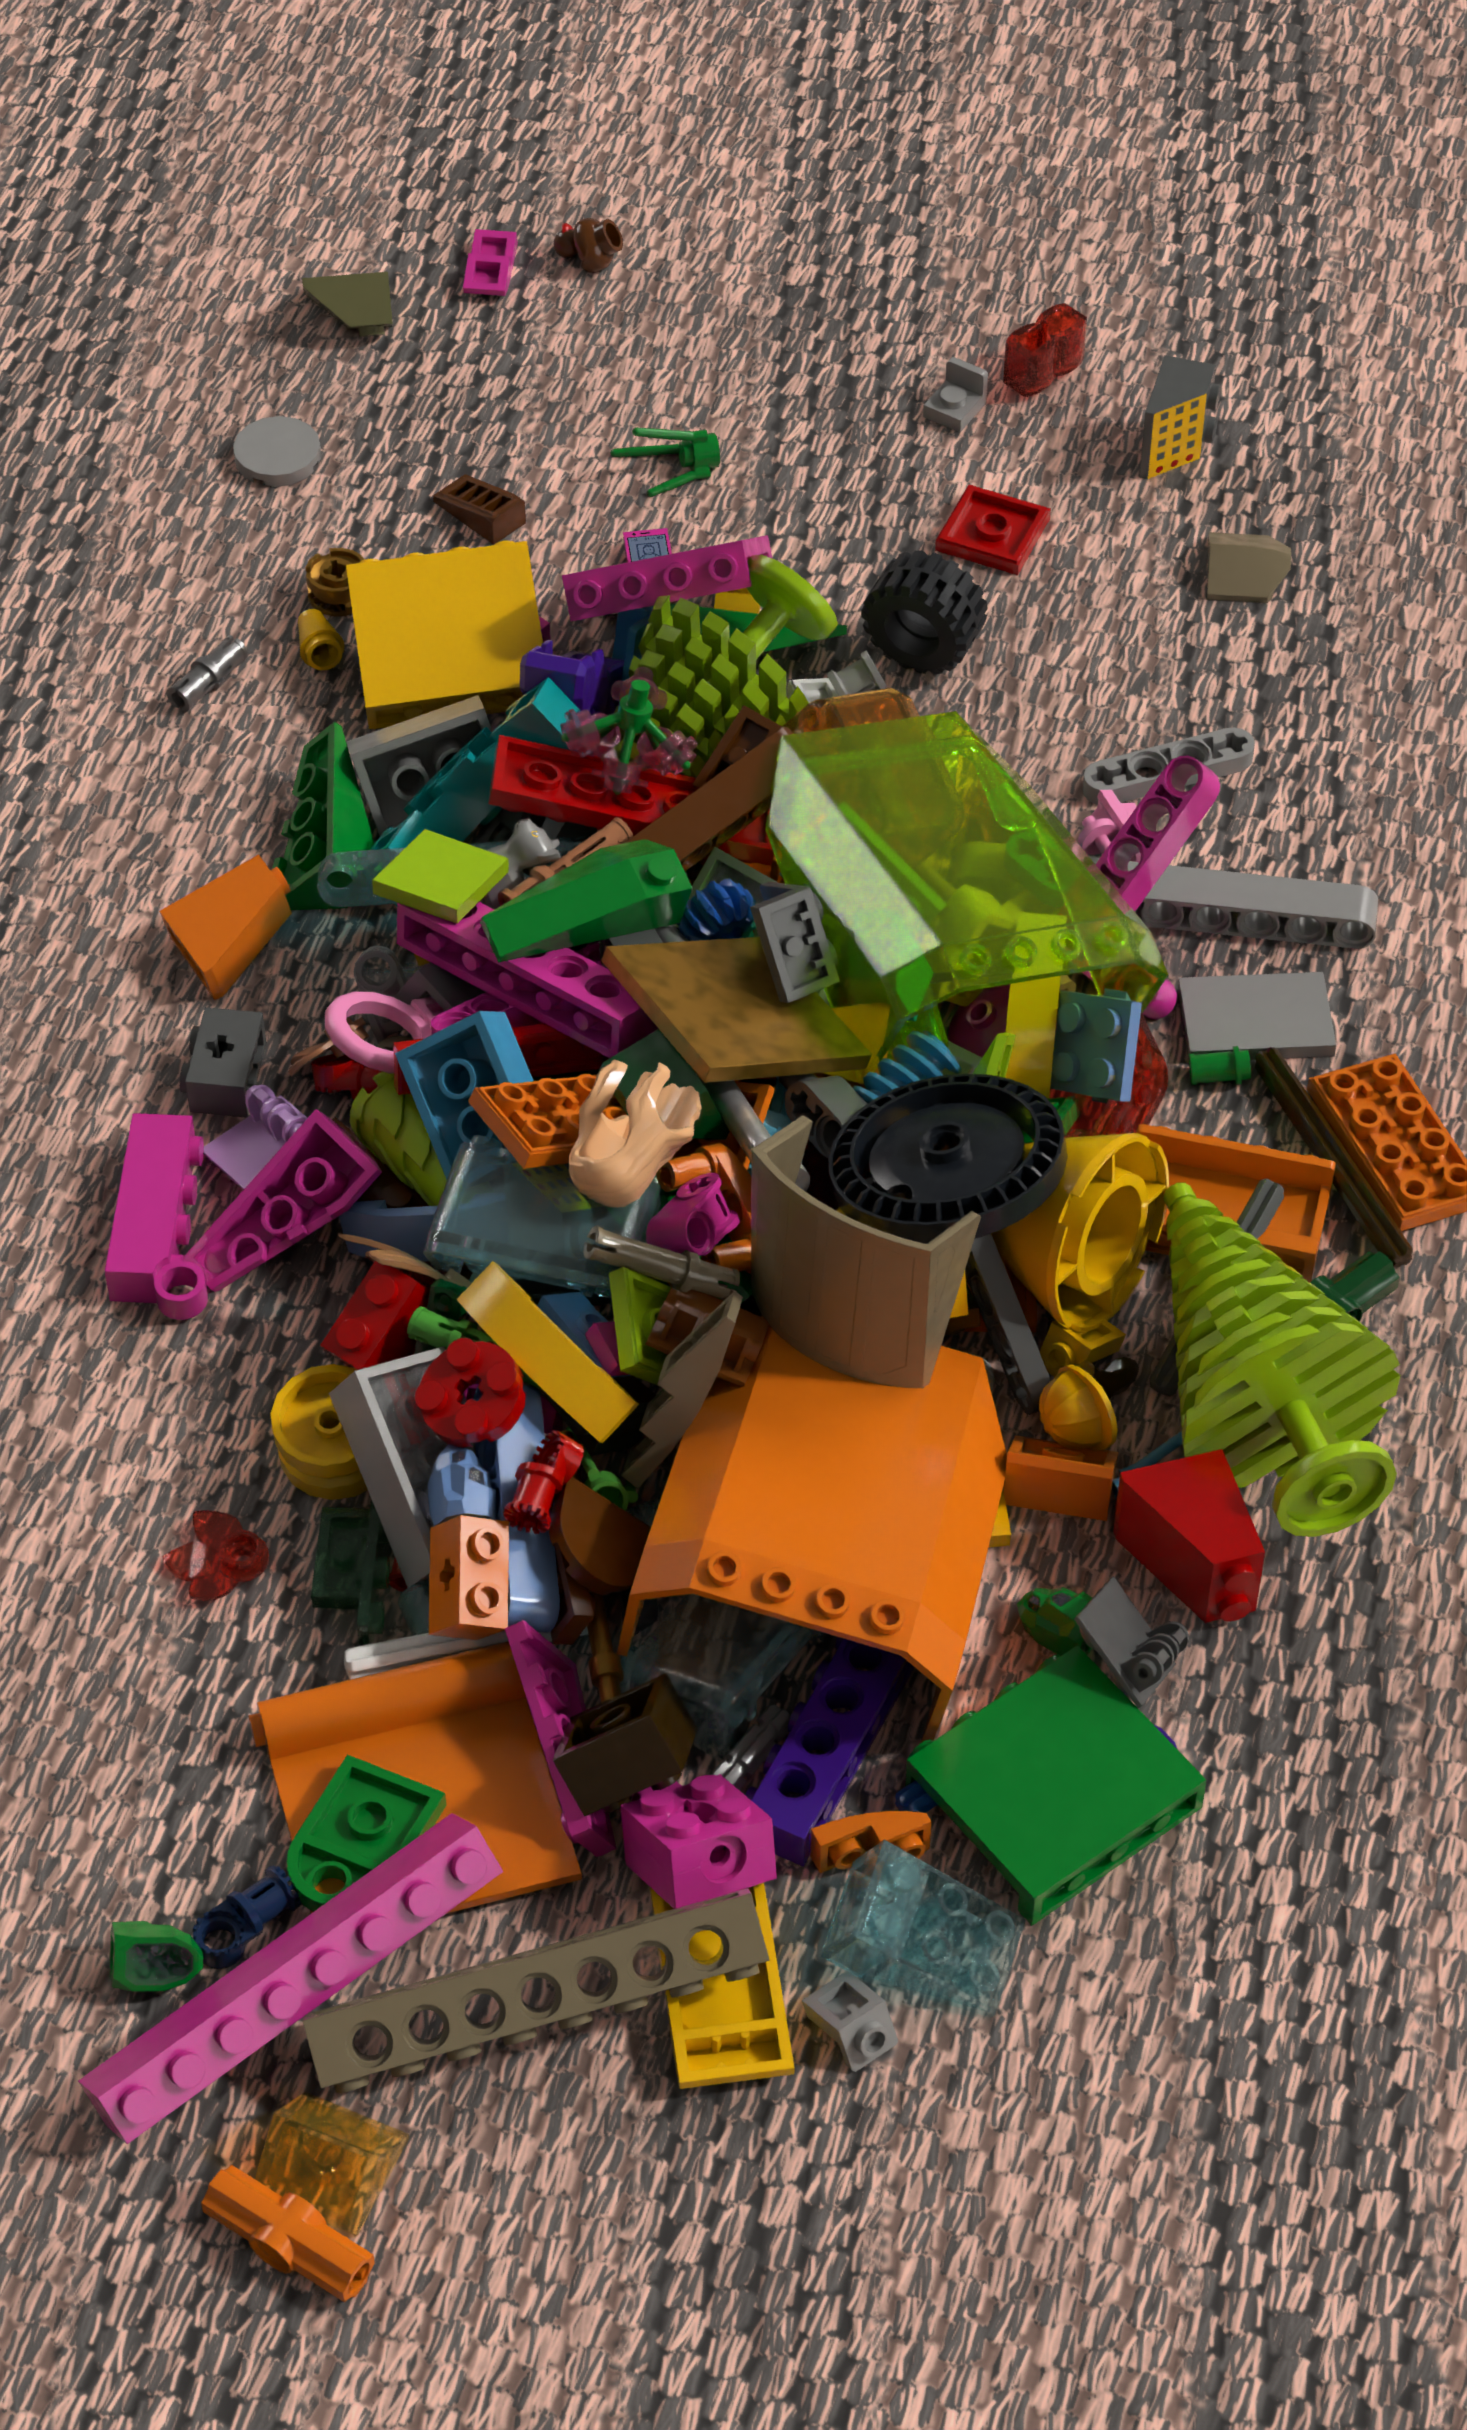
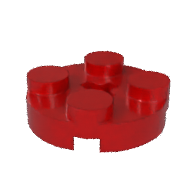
(452, 1373)

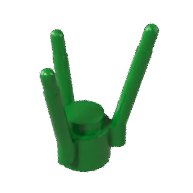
(696, 450)

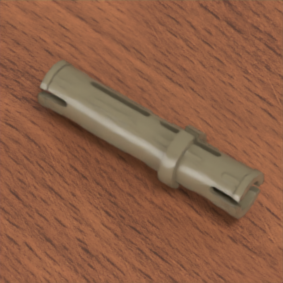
(682, 1270)

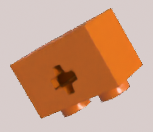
(468, 1578)

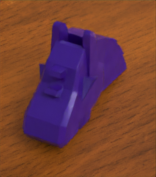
(580, 676)

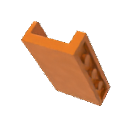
(1227, 1177)

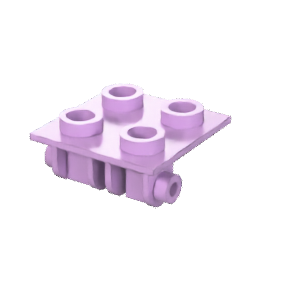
(255, 1140)

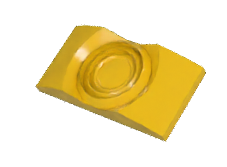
(729, 2027)

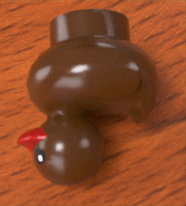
(591, 241)

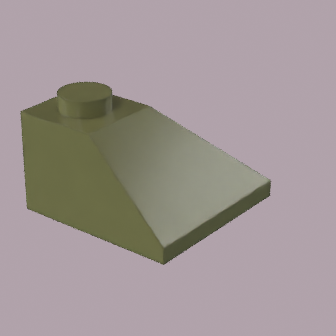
(354, 300)

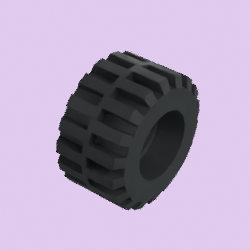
(924, 612)

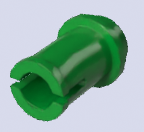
(1220, 1066)

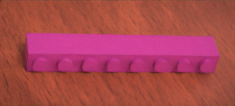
(290, 1977)

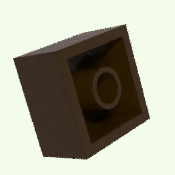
(626, 1746)

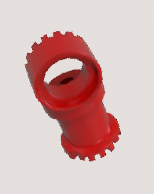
(342, 1075)
(541, 1480)

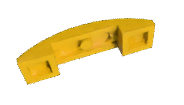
(1033, 1021)
(546, 1353)

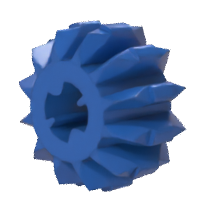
(718, 913)

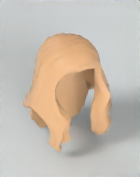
(621, 1155)

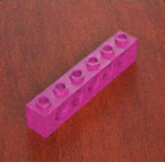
(550, 986)

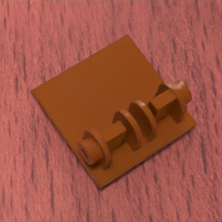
(686, 1311)

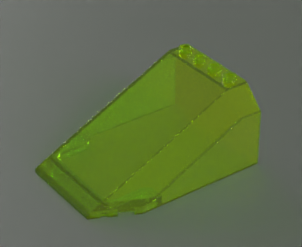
(941, 874)

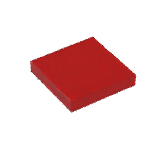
(993, 529)

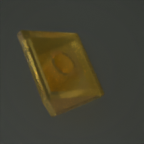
(330, 2158)

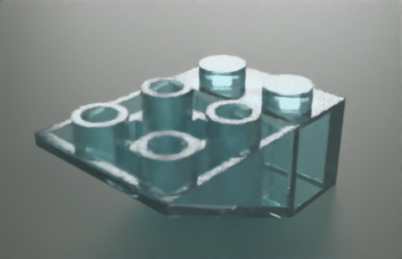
(922, 1932)

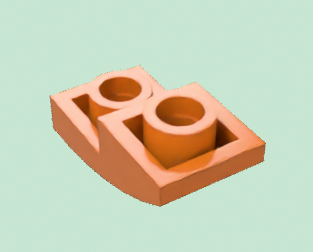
(850, 1837)

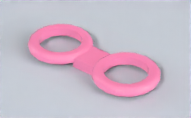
(412, 1017)

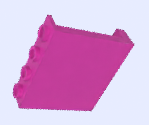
(677, 574)

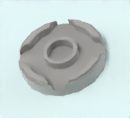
(277, 451)

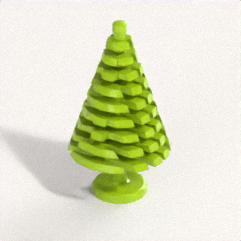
(715, 673)
(1275, 1373)

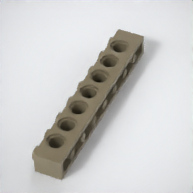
(344, 2066)

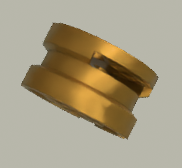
(329, 581)

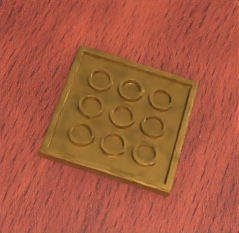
(725, 1012)

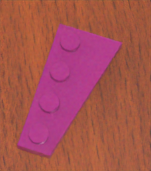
(553, 1698)

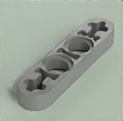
(1205, 747)

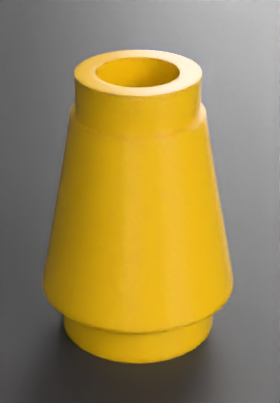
(319, 641)

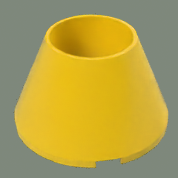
(1091, 1232)

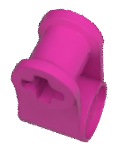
(693, 1218)

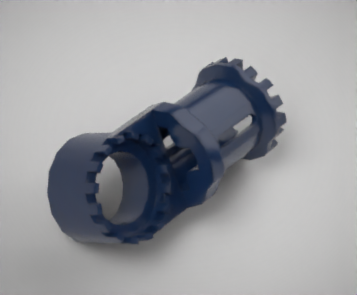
(245, 1915)

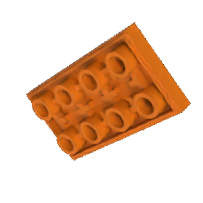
(538, 1117)
(1394, 1140)

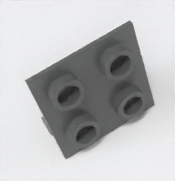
(1127, 1644)

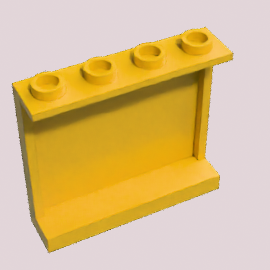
(443, 629)

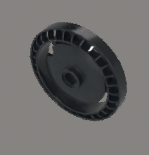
(947, 1152)

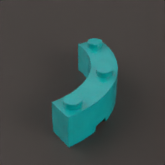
(460, 791)

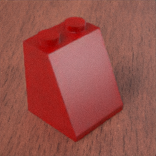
(376, 1319)
(1193, 1533)

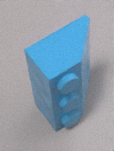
(448, 1068)

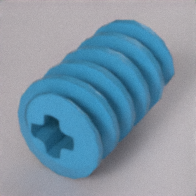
(921, 1060)

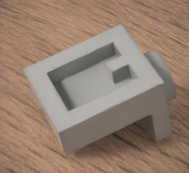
(959, 396)
(853, 2018)

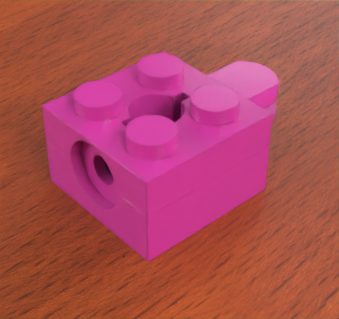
(680, 1835)

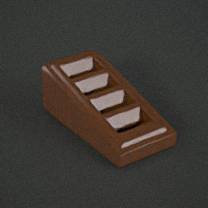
(492, 526)

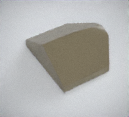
(1245, 566)

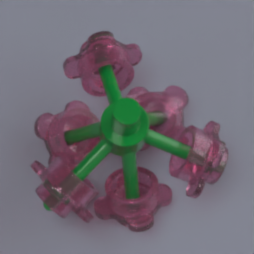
(601, 733)

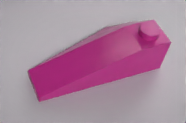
(294, 1194)

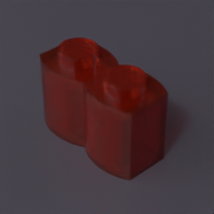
(1044, 350)

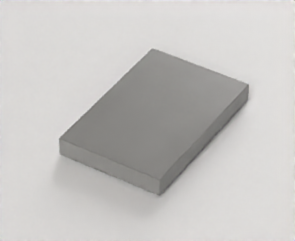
(1258, 1014)

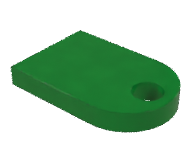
(357, 1826)

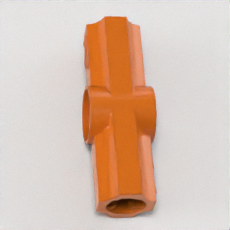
(288, 2233)

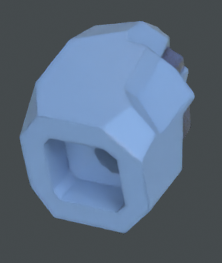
(460, 1487)

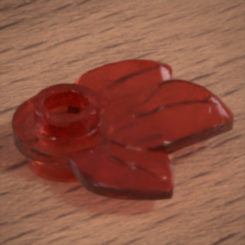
(211, 1558)

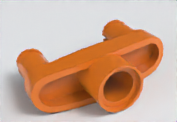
(734, 1188)

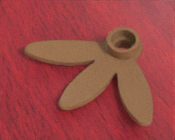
(401, 1260)

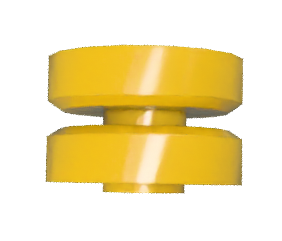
(311, 1435)

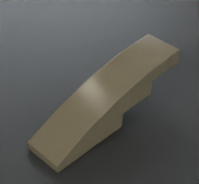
(685, 1384)

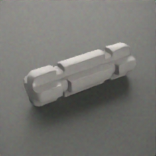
(754, 1746)

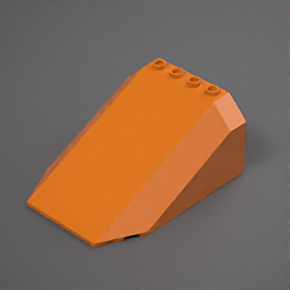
(836, 1506)

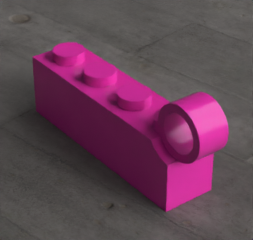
(153, 1218)

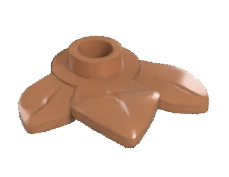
(312, 1052)

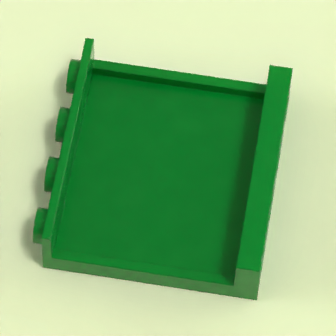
(1058, 1781)

